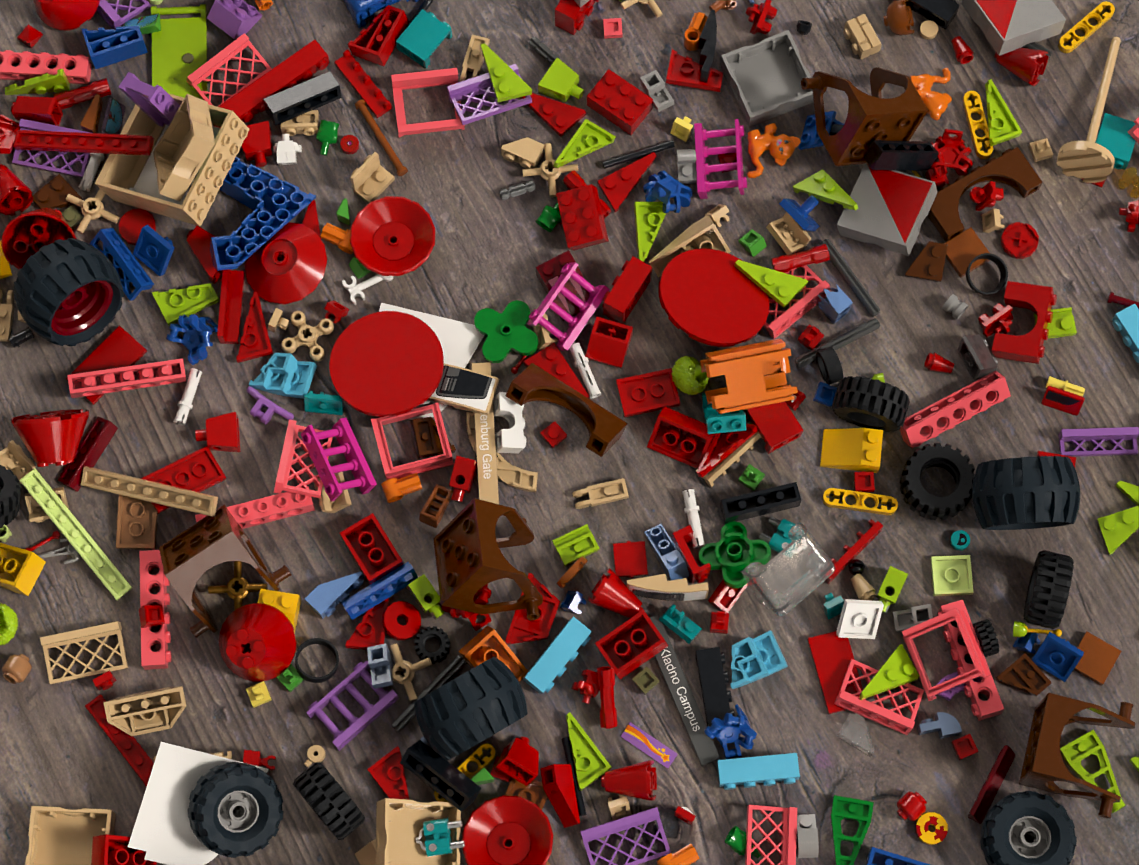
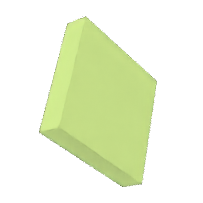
(951, 575)

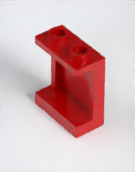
(775, 424)
(681, 539)

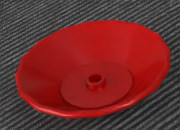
(392, 219)
(295, 275)
(507, 820)

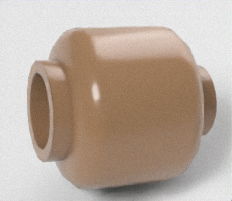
(16, 668)

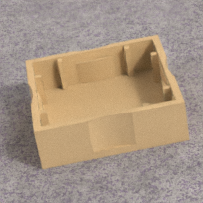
(183, 147)
(399, 825)
(66, 835)

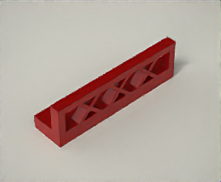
(230, 306)

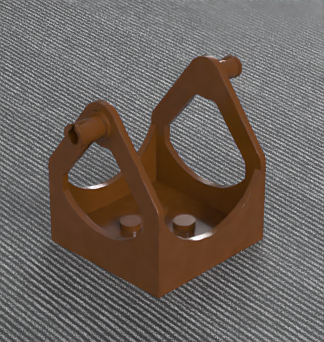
(868, 115)
(203, 546)
(471, 558)
(1043, 756)

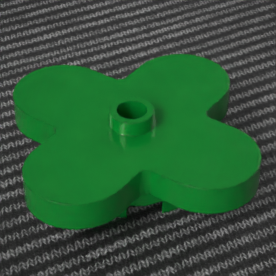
(499, 343)
(734, 553)

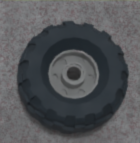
(1032, 816)
(249, 824)

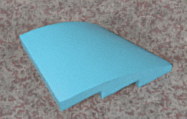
(285, 376)
(755, 659)

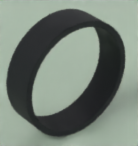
(322, 642)

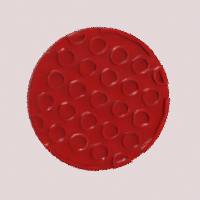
(712, 298)
(386, 363)

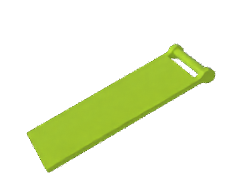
(175, 40)

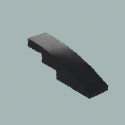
(707, 43)

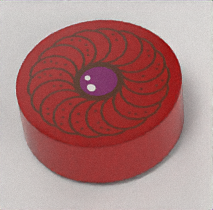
(349, 144)

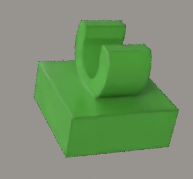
(751, 477)
(290, 678)

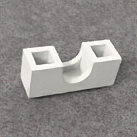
(511, 439)

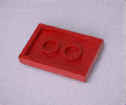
(647, 392)

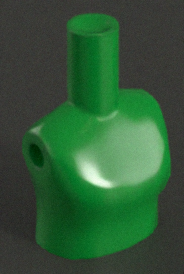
(327, 135)
(549, 217)
(737, 841)

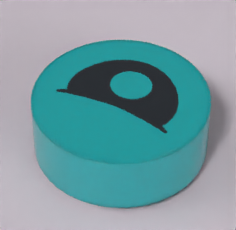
(960, 540)

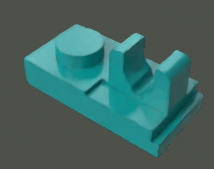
(323, 403)
(680, 624)

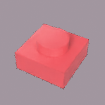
(612, 28)

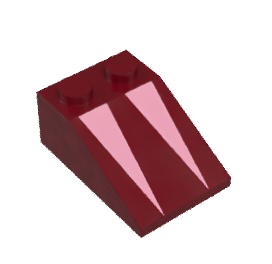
(550, 272)

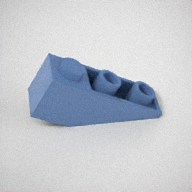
(667, 553)
(330, 594)

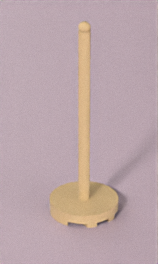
(1086, 157)

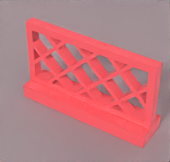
(219, 60)
(799, 307)
(286, 462)
(877, 712)
(788, 834)

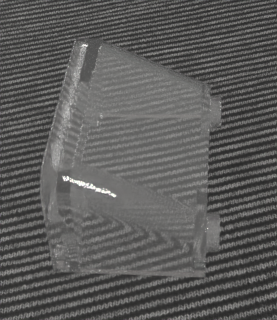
(790, 573)

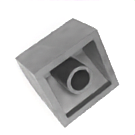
(977, 356)

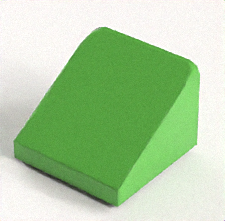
(343, 212)
(753, 242)
(357, 268)
(482, 777)

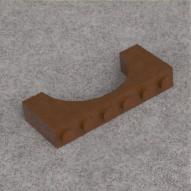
(1008, 169)
(539, 385)

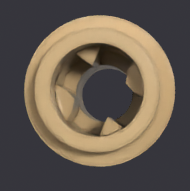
(863, 588)

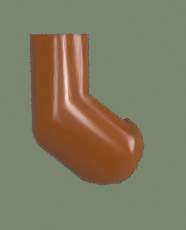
(723, 4)

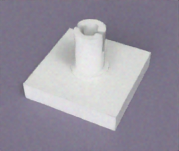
(859, 619)

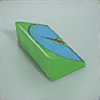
(147, 24)

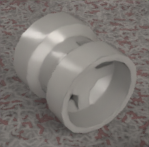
(953, 305)

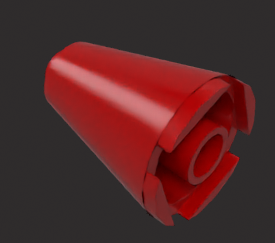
(1025, 63)
(13, 193)
(615, 596)
(632, 780)

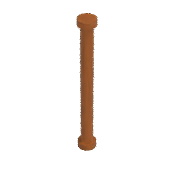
(401, 170)

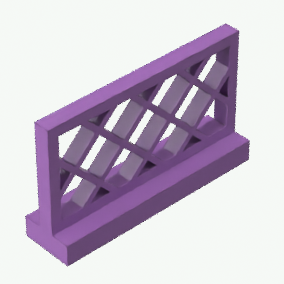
(111, 16)
(480, 85)
(37, 126)
(621, 824)

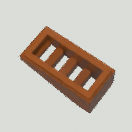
(92, 117)
(433, 517)

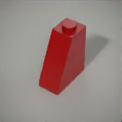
(37, 109)
(199, 243)

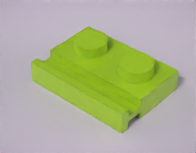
(1062, 323)
(575, 544)

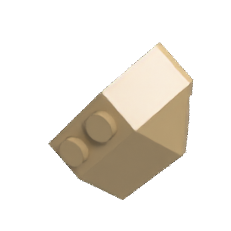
(146, 710)

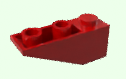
(560, 789)

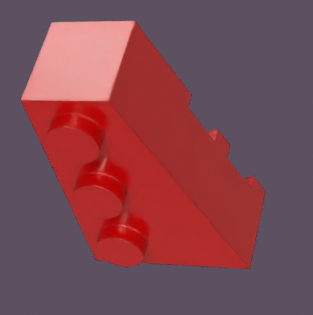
(380, 38)

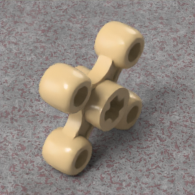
(304, 330)

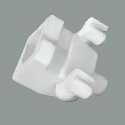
(286, 151)

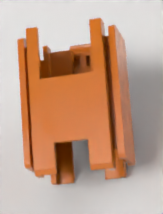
(752, 375)

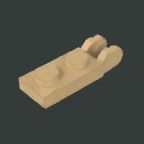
(474, 58)
(6, 316)
(602, 493)

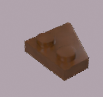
(54, 194)
(929, 263)
(427, 437)
(1025, 676)

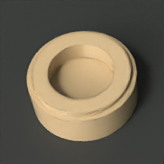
(928, 29)

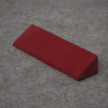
(88, 452)
(991, 785)

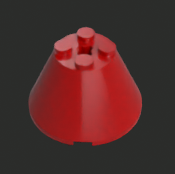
(65, 14)
(32, 231)
(52, 435)
(257, 642)

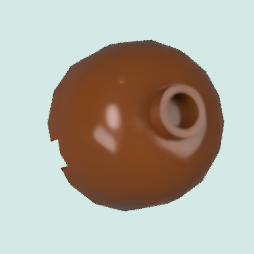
(899, 18)

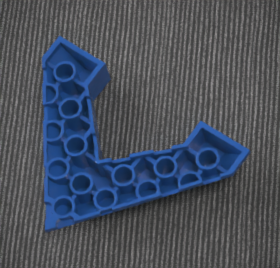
(272, 204)

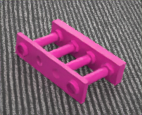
(704, 168)
(586, 309)
(350, 448)

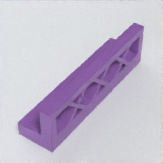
(1102, 435)

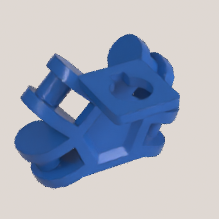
(668, 189)
(194, 337)
(729, 731)

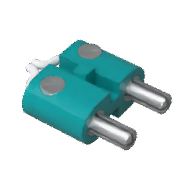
(780, 538)
(438, 837)

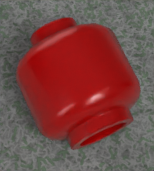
(911, 806)

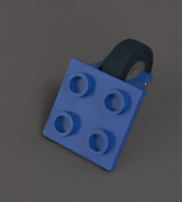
(810, 137)

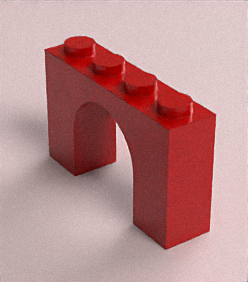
(1030, 345)

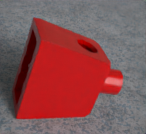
(258, 143)
(221, 433)
(463, 469)
(519, 760)

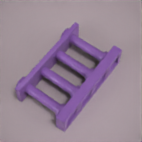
(356, 724)

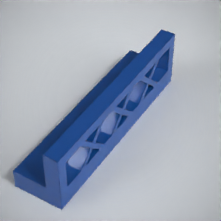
(123, 259)
(379, 590)

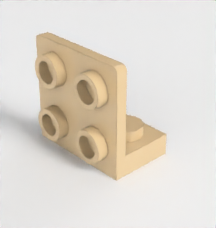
(370, 179)

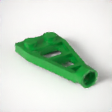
(853, 810)

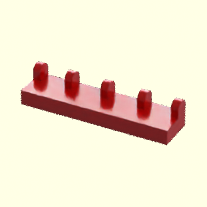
(363, 84)
(852, 552)

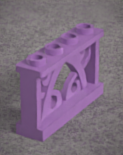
(150, 99)

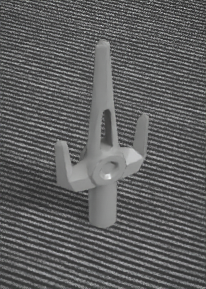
(70, 551)

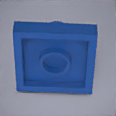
(801, 213)
(153, 250)
(1057, 656)

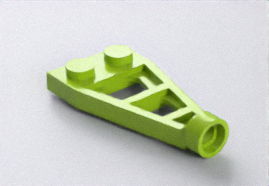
(1080, 749)

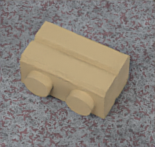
(862, 36)

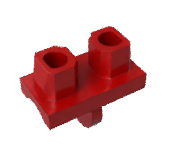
(764, 10)
(986, 195)
(998, 322)

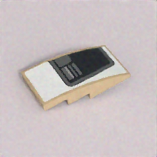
(466, 389)
(660, 589)

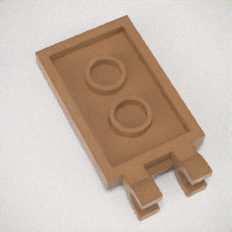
(136, 524)

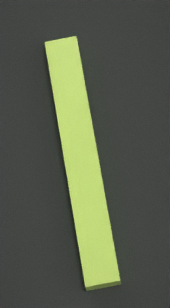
(76, 534)

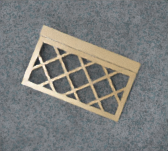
(82, 635)

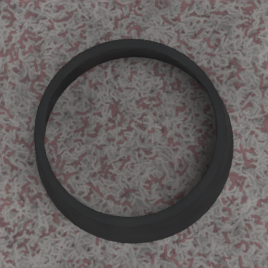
(1002, 268)

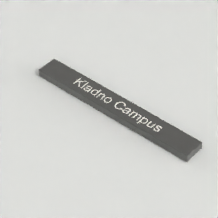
(684, 699)

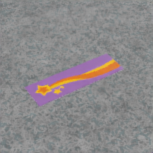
(649, 745)

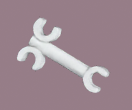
(356, 289)

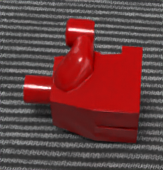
(1131, 214)
(588, 687)

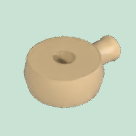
(314, 759)

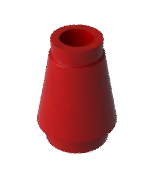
(962, 51)
(938, 363)

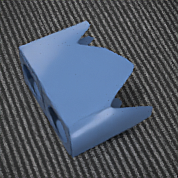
(835, 305)

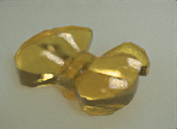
(1130, 177)

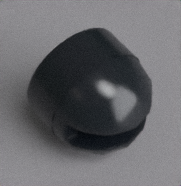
(804, 26)
(856, 570)

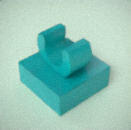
(832, 605)

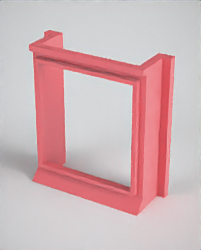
(423, 80)
(418, 466)
(981, 668)

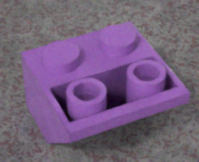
(233, 16)

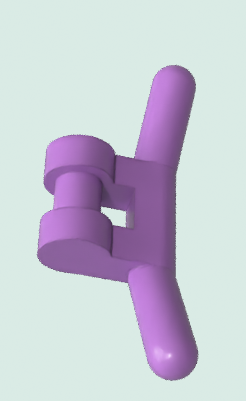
(271, 407)

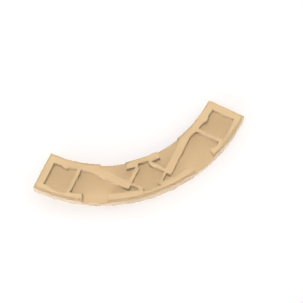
(506, 472)

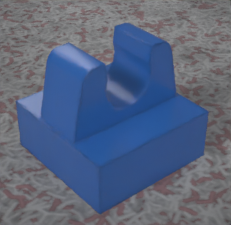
(571, 602)
(1026, 643)

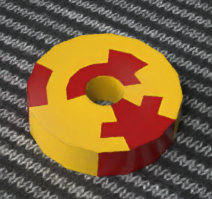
(935, 820)

